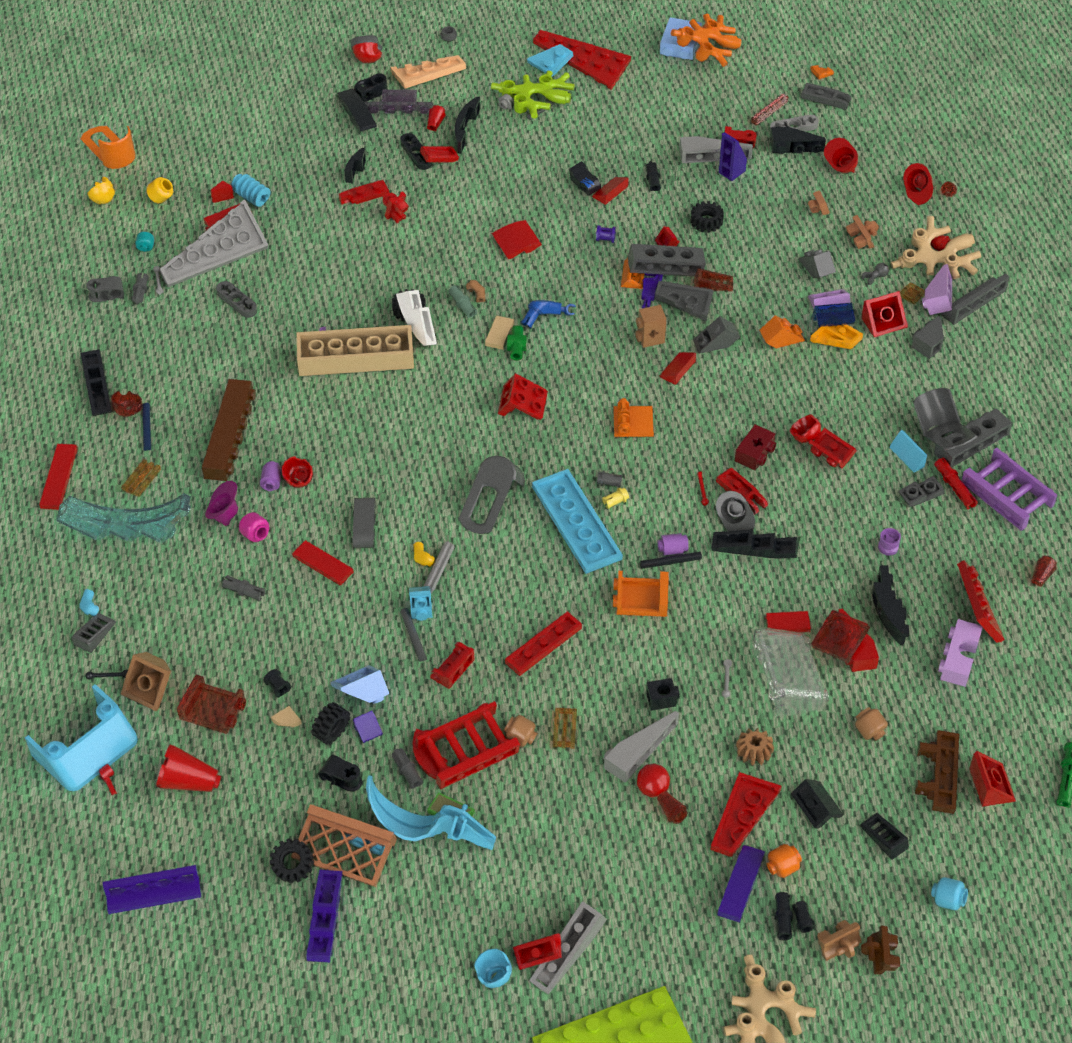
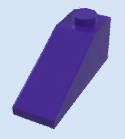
(732, 158)

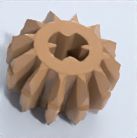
(755, 746)

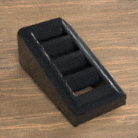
(895, 845)

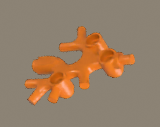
(709, 30)

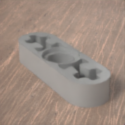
(804, 123)

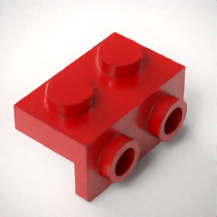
(833, 448)

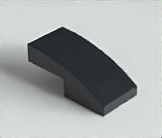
(355, 164)

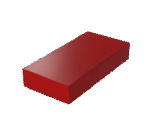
(439, 154)
(789, 621)

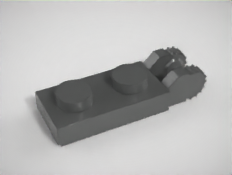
(825, 96)

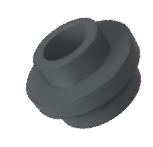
(448, 33)

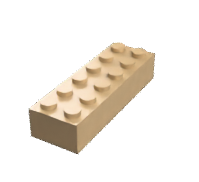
(355, 350)

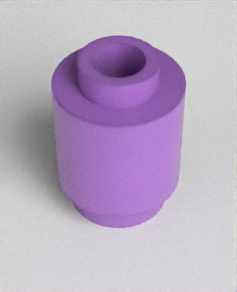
(271, 476)
(673, 544)

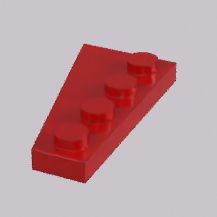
(979, 601)
(743, 810)

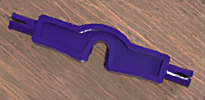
(649, 288)

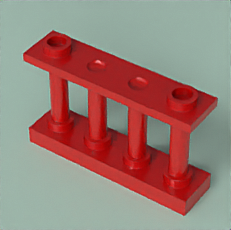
(467, 765)

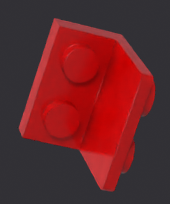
(524, 396)

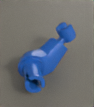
(544, 307)

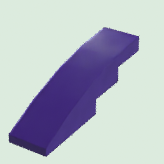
(741, 883)
(324, 916)

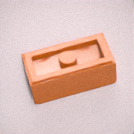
(631, 280)

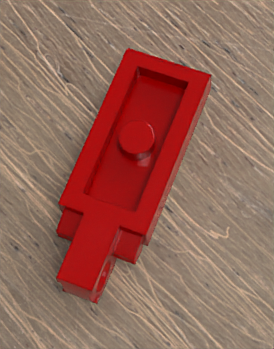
(364, 193)

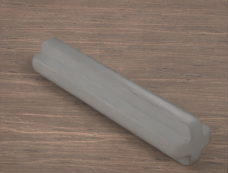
(439, 565)

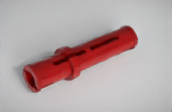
(951, 477)

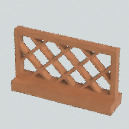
(355, 829)

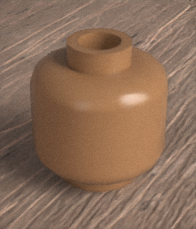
(871, 724)
(522, 729)

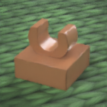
(818, 204)

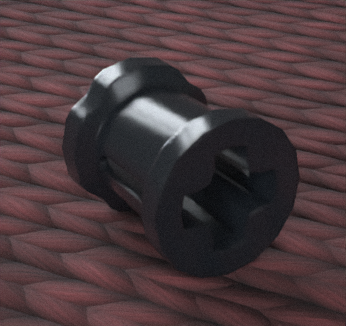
(277, 683)

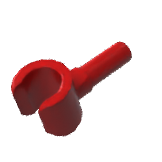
(105, 774)

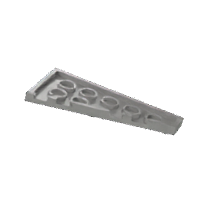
(221, 244)

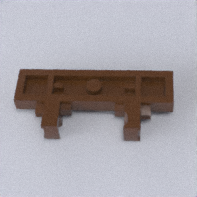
(943, 786)

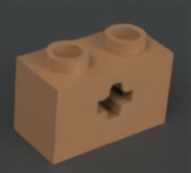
(651, 326)

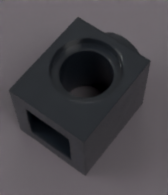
(656, 688)

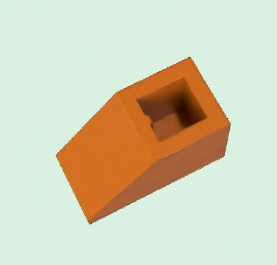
(781, 332)

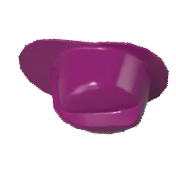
(223, 503)

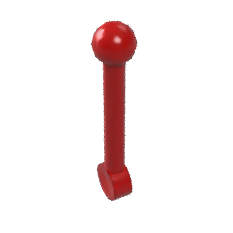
(704, 501)

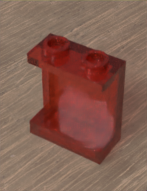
(210, 706)

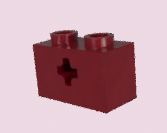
(755, 447)

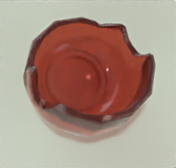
(121, 402)

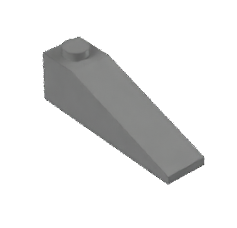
(705, 149)
(633, 751)
(574, 940)

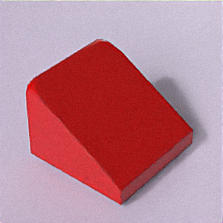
(222, 192)

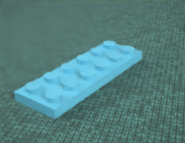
(577, 521)

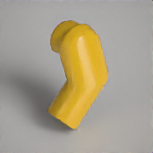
(422, 557)

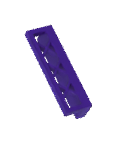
(152, 891)

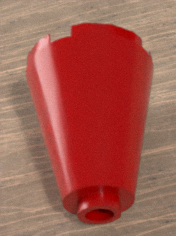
(186, 772)

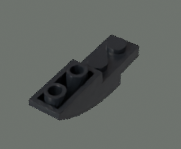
(888, 607)

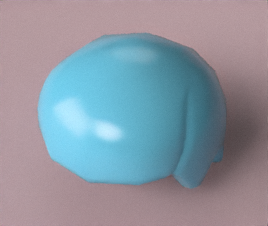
(491, 962)

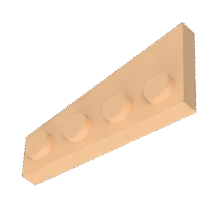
(427, 70)

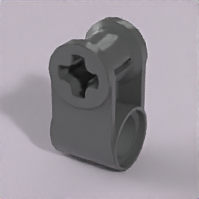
(106, 288)

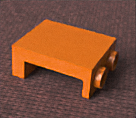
(641, 595)

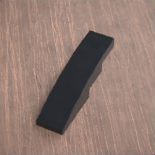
(356, 109)
(96, 382)
(751, 544)

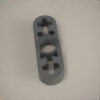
(234, 293)

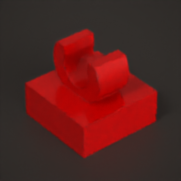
(666, 237)

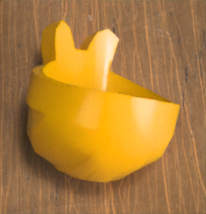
(102, 192)

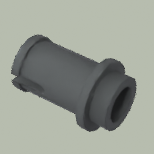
(609, 479)

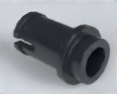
(804, 921)

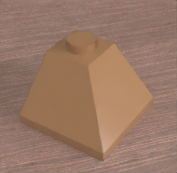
(146, 680)

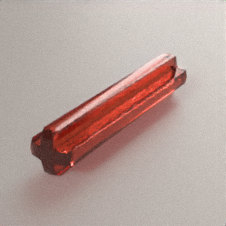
(769, 109)

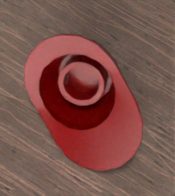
(841, 155)
(918, 176)

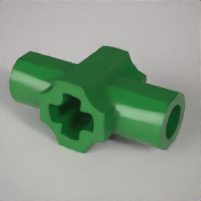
(516, 343)

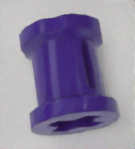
(605, 233)

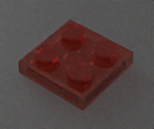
(840, 636)

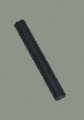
(670, 560)

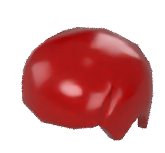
(806, 429)
(298, 469)
(653, 780)

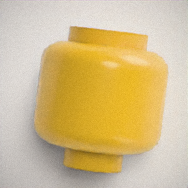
(159, 190)

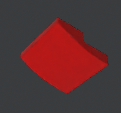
(516, 238)

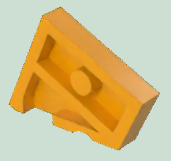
(838, 336)

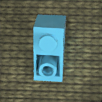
(420, 603)

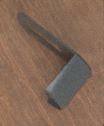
(939, 409)
(495, 473)

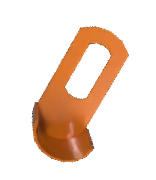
(113, 154)

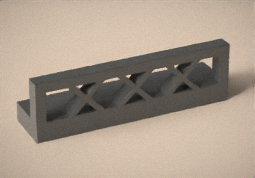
(976, 299)

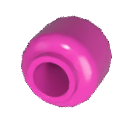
(254, 527)

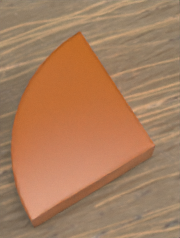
(821, 72)

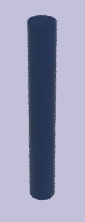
(146, 426)

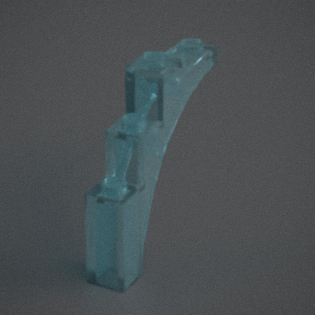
(127, 524)

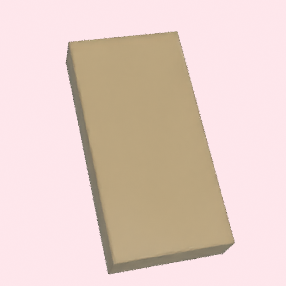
(498, 333)

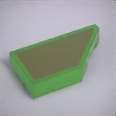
(441, 800)

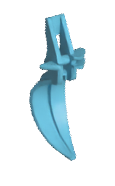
(414, 827)

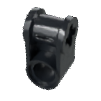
(372, 87)
(341, 773)

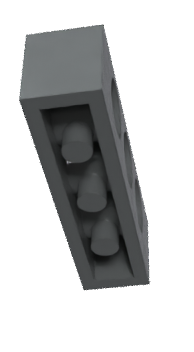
(665, 259)
(989, 429)

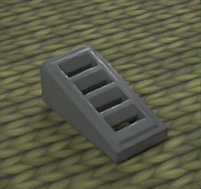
(90, 644)

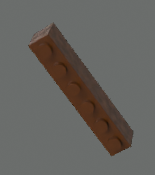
(228, 430)

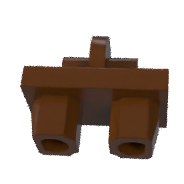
(878, 950)

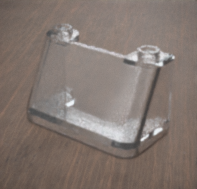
(789, 671)

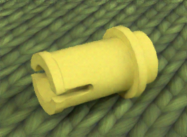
(615, 498)

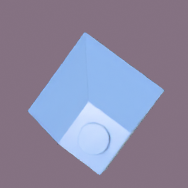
(364, 684)

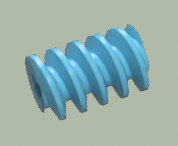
(250, 189)

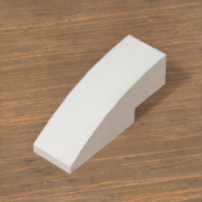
(417, 317)

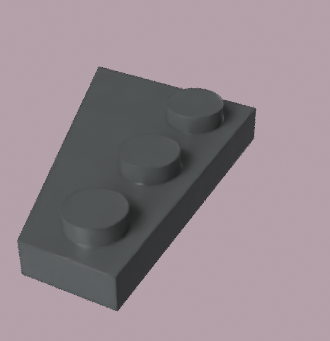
(685, 298)

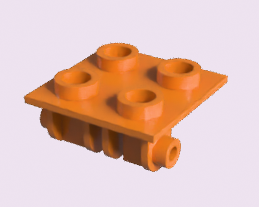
(632, 420)

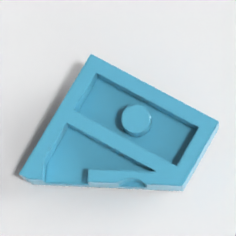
(551, 59)

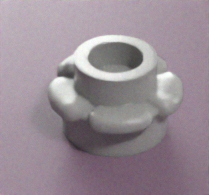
(506, 101)

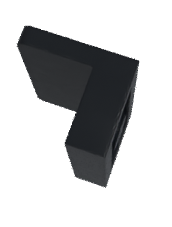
(816, 802)

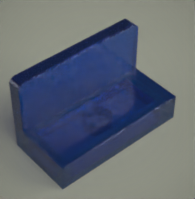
(834, 314)

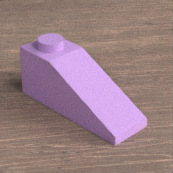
(939, 292)

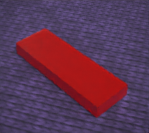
(323, 562)

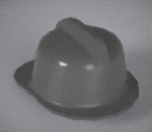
(735, 505)

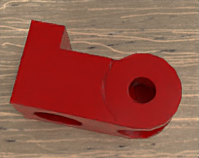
(746, 136)

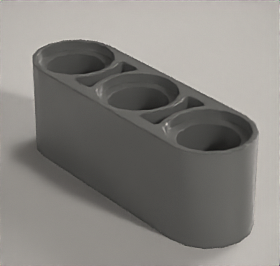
(364, 522)

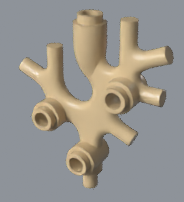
(925, 254)
(759, 1001)

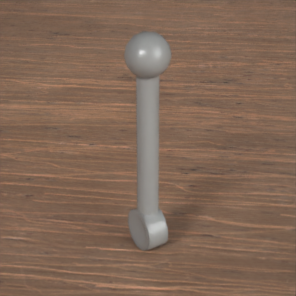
(159, 290)
(727, 663)

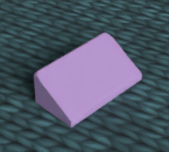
(830, 297)

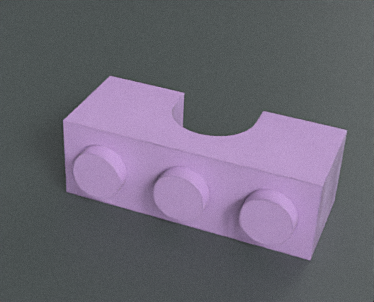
(956, 666)

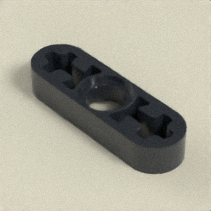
(415, 145)

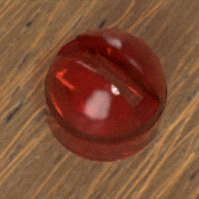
(949, 187)

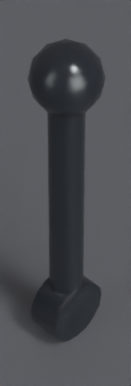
(89, 675)

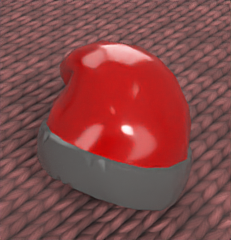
(366, 48)

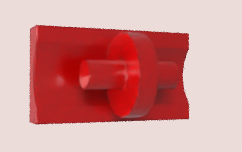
(395, 206)

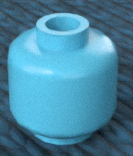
(949, 893)

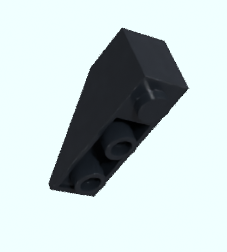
(795, 141)

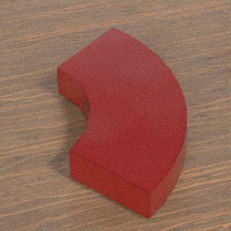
(425, 759)

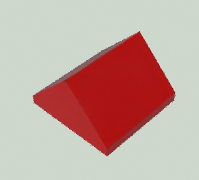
(884, 314)
(990, 780)

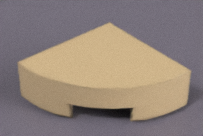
(286, 718)

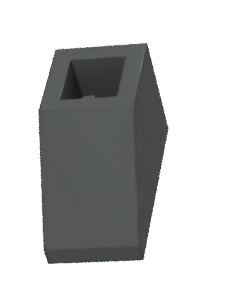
(818, 263)
(716, 336)
(929, 339)

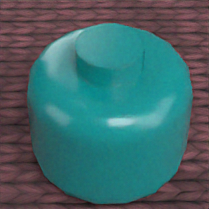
(144, 241)

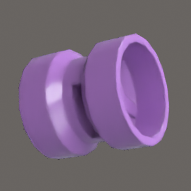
(889, 541)

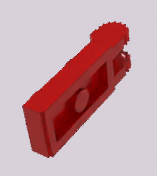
(733, 481)

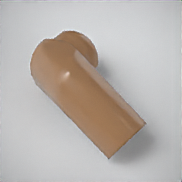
(475, 286)

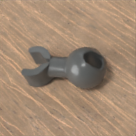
(880, 270)

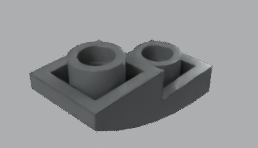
(919, 493)

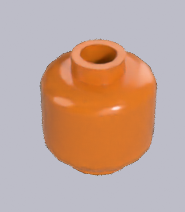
(783, 860)

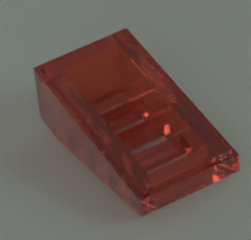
(703, 277)

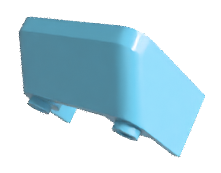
(100, 746)

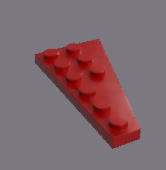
(598, 62)

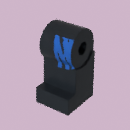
(584, 179)

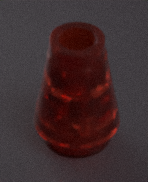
(1044, 569)
(672, 807)

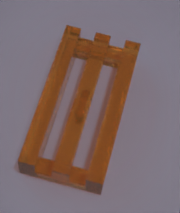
(129, 482)
(564, 743)

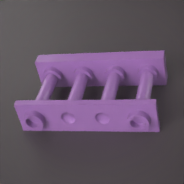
(1001, 503)

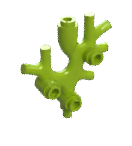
(546, 83)

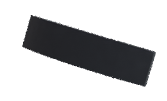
(469, 111)

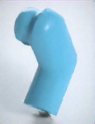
(87, 605)

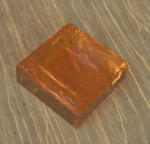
(912, 293)

